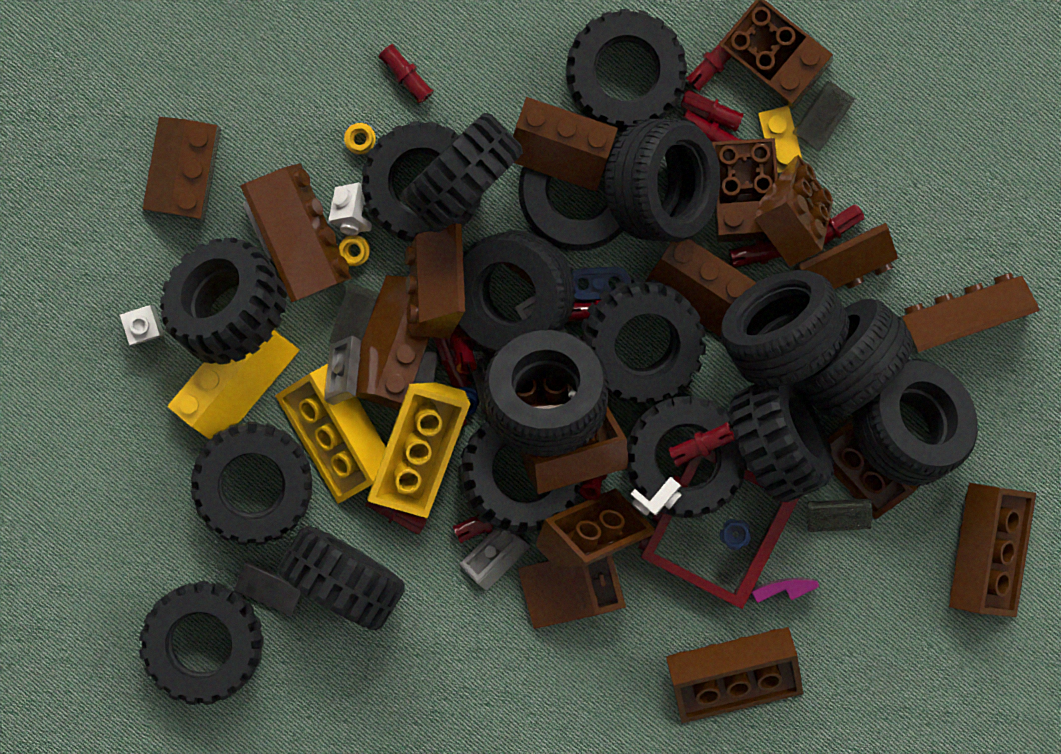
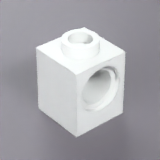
(142, 325)

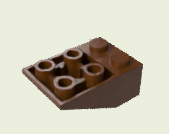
(776, 52)
(746, 175)
(796, 212)
(570, 593)

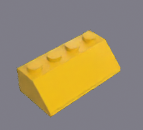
(226, 392)
(335, 436)
(419, 448)

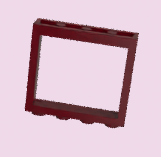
(756, 562)

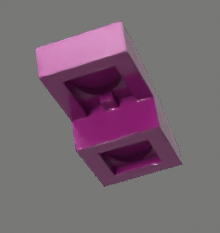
(793, 587)

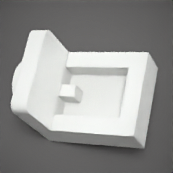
(348, 208)
(666, 496)

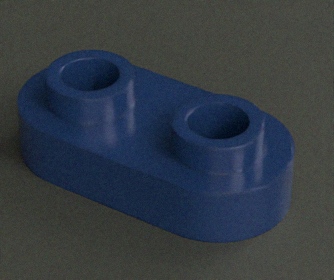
(598, 281)

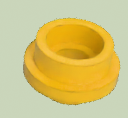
(352, 131)
(345, 247)

